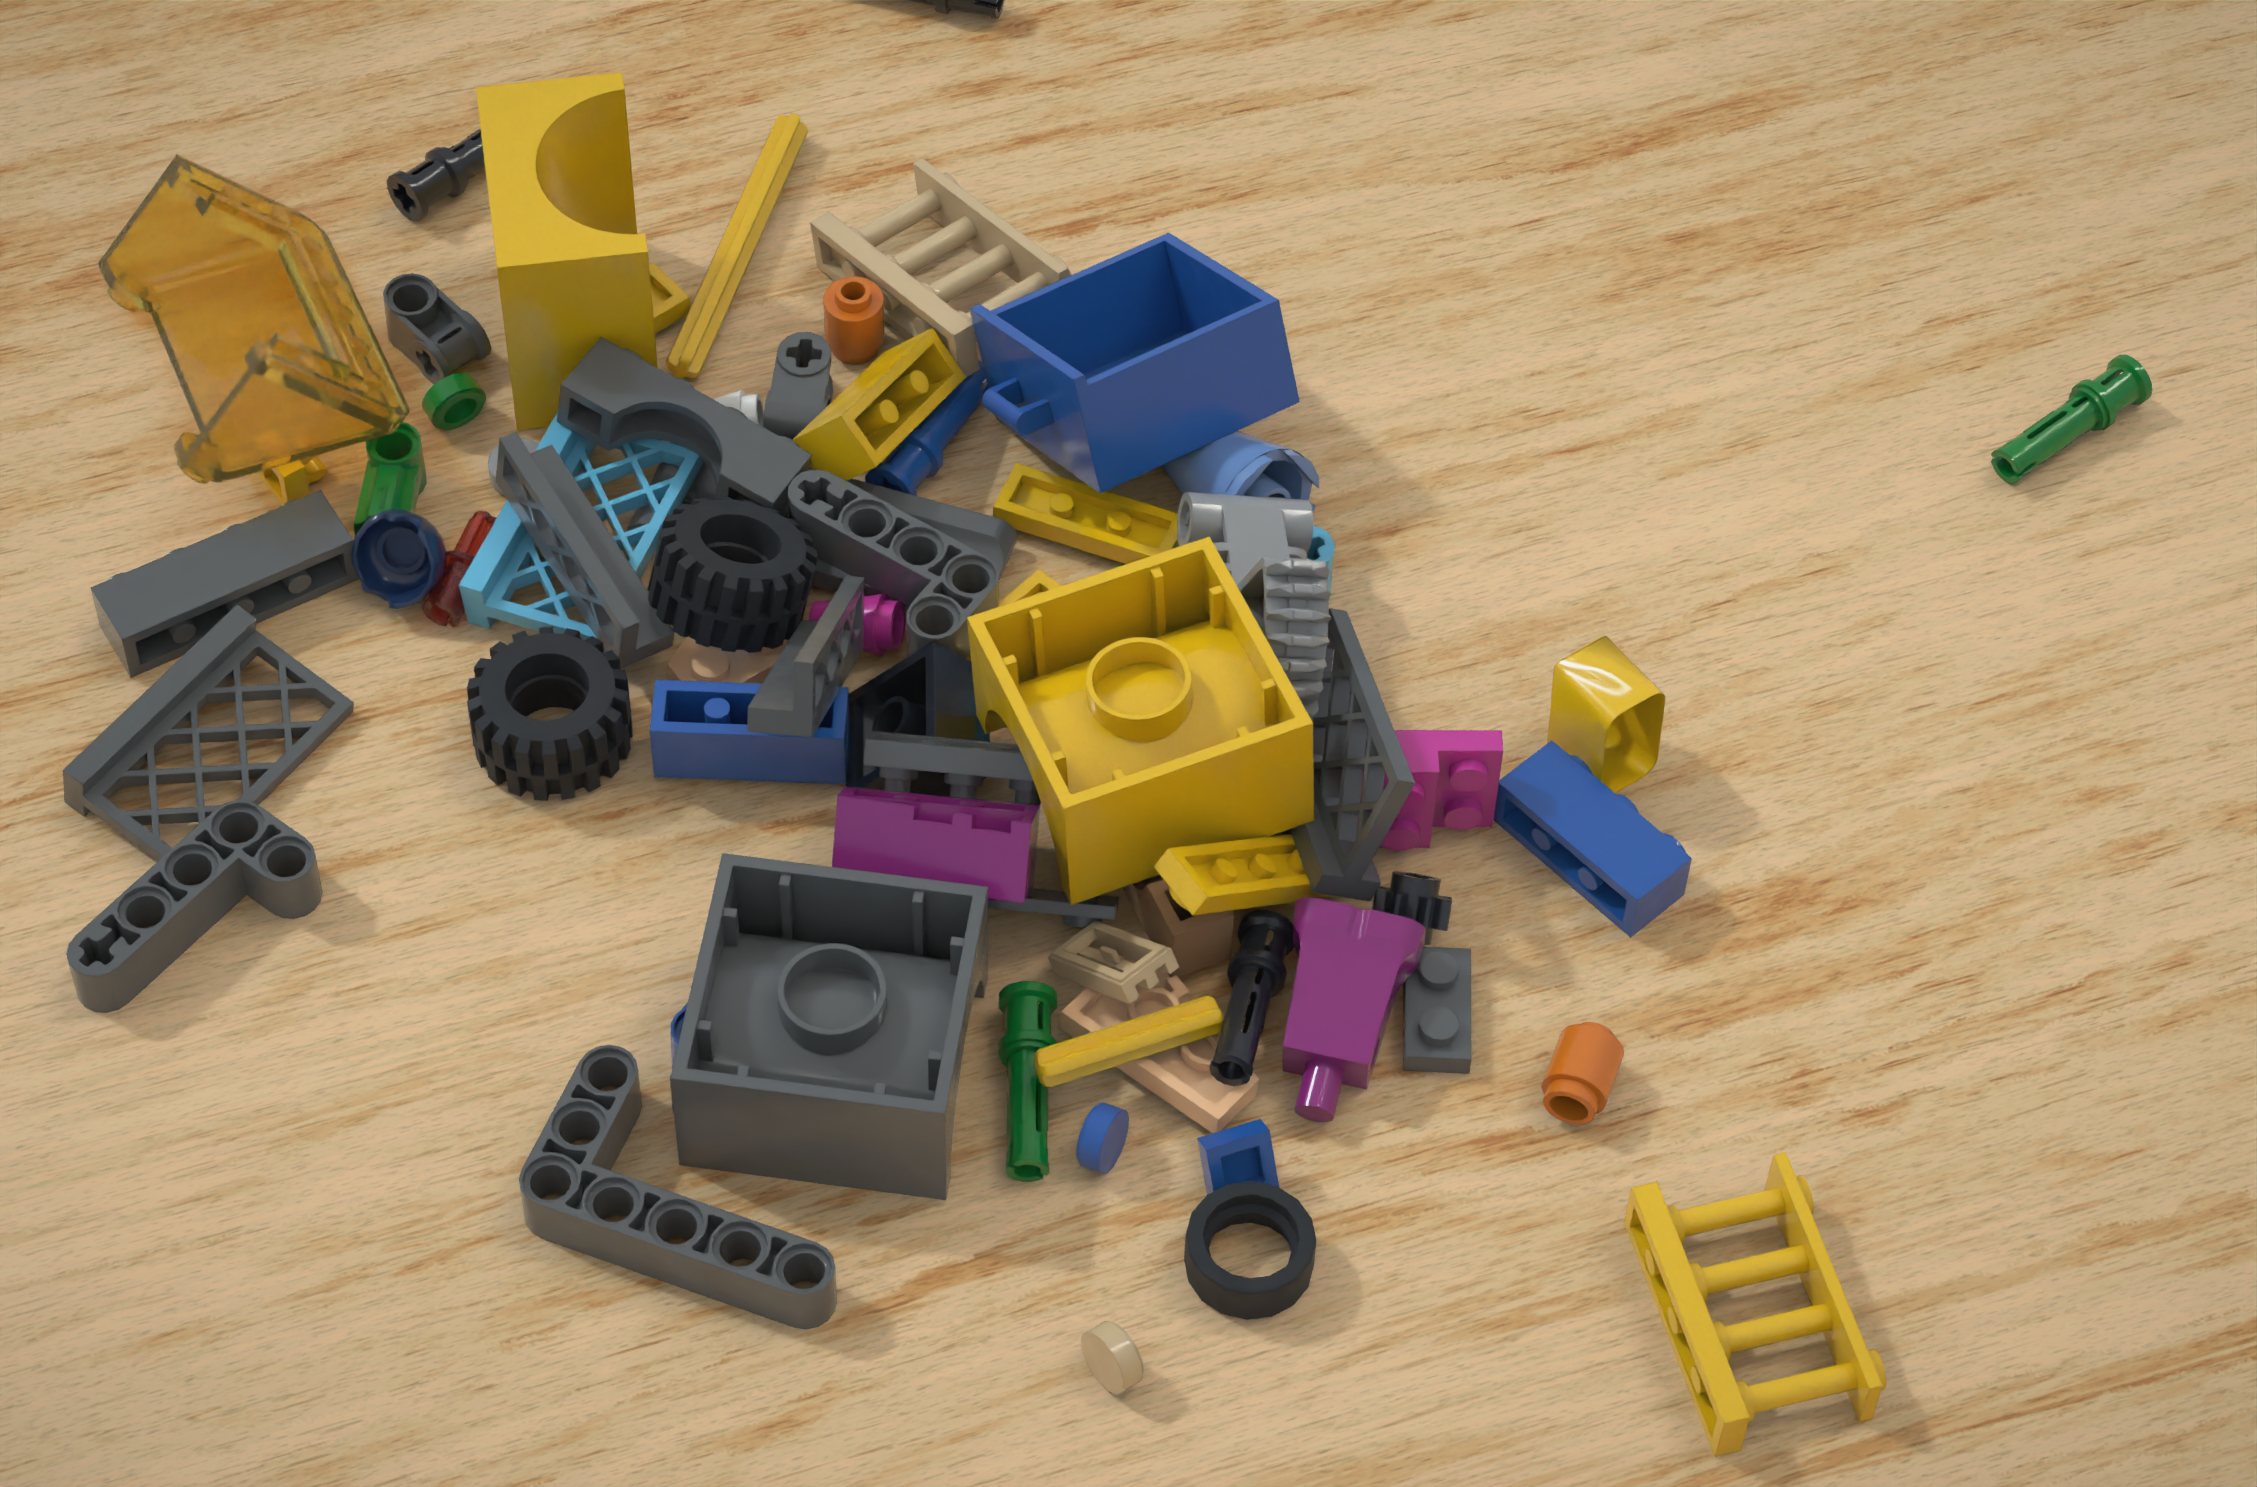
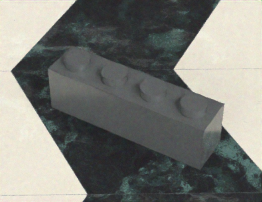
(254, 564)

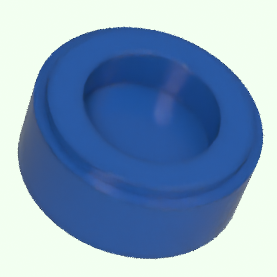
(1102, 1137)

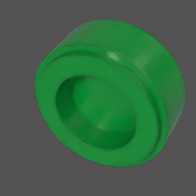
(454, 401)

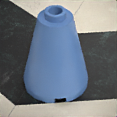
(1244, 468)

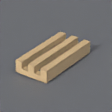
(1103, 968)

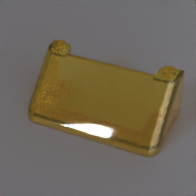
(252, 325)

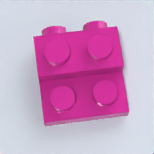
(1453, 786)

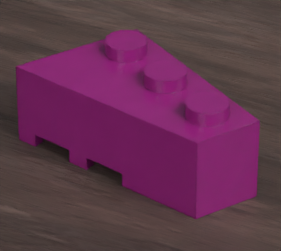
(939, 839)

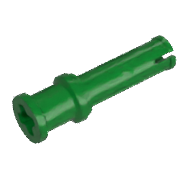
(2090, 407)
(1027, 1099)

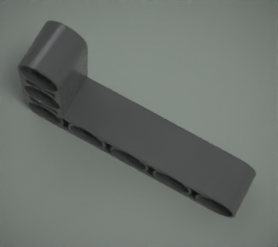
(655, 1214)

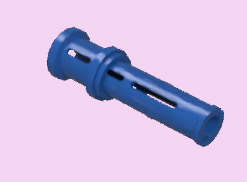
(922, 450)

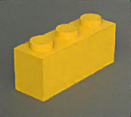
(881, 407)

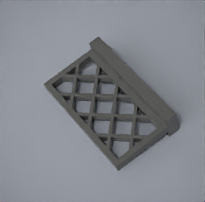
(175, 700)
(1335, 846)

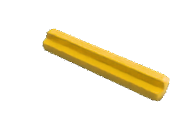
(1127, 1041)

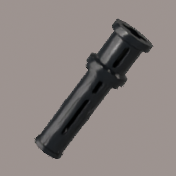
(440, 175)
(1238, 1048)

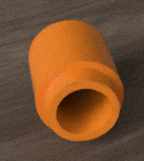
(854, 319)
(1581, 1072)

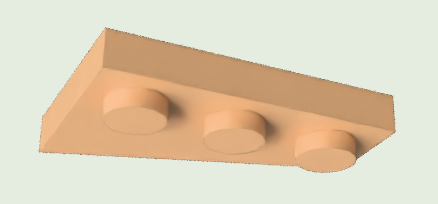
(1176, 1074)

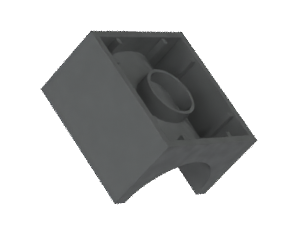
(829, 1025)

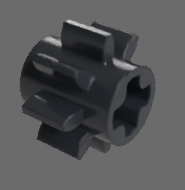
(1415, 898)

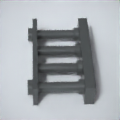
(964, 769)

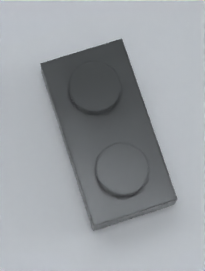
(1438, 1012)

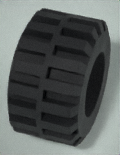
(732, 574)
(543, 674)

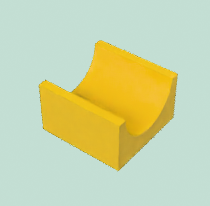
(563, 231)
(1145, 715)

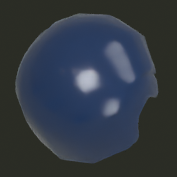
(399, 557)

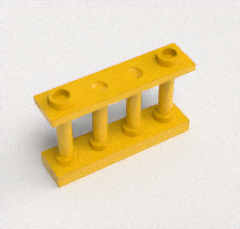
(1707, 1346)

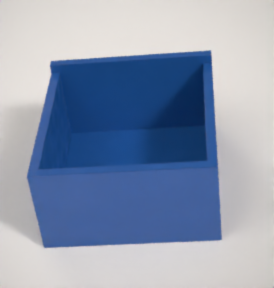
(1135, 361)

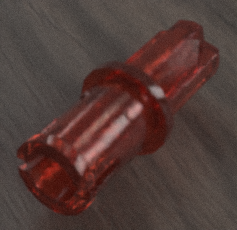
(446, 598)

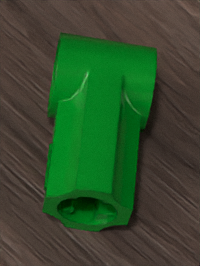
(392, 474)

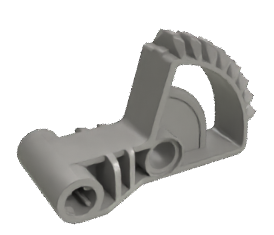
(1266, 554)

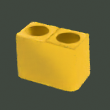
(1606, 713)

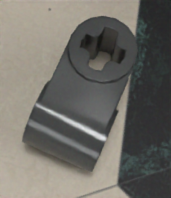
(431, 327)
(799, 384)

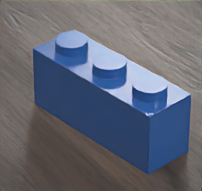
(703, 734)
(1592, 838)

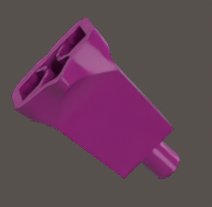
(1343, 996)

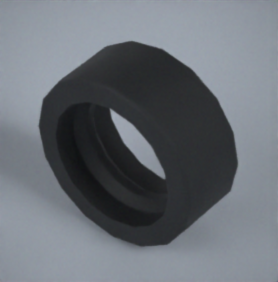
(1262, 1206)

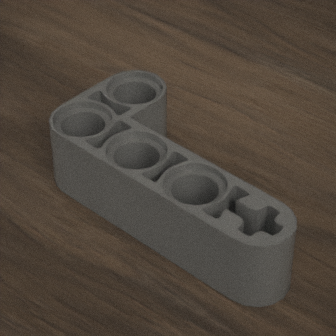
(897, 556)
(120, 957)

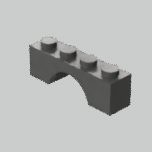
(623, 399)

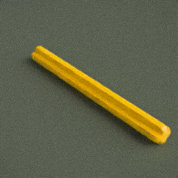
(736, 247)

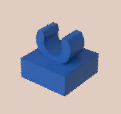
(1238, 1156)

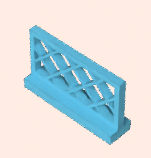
(509, 548)

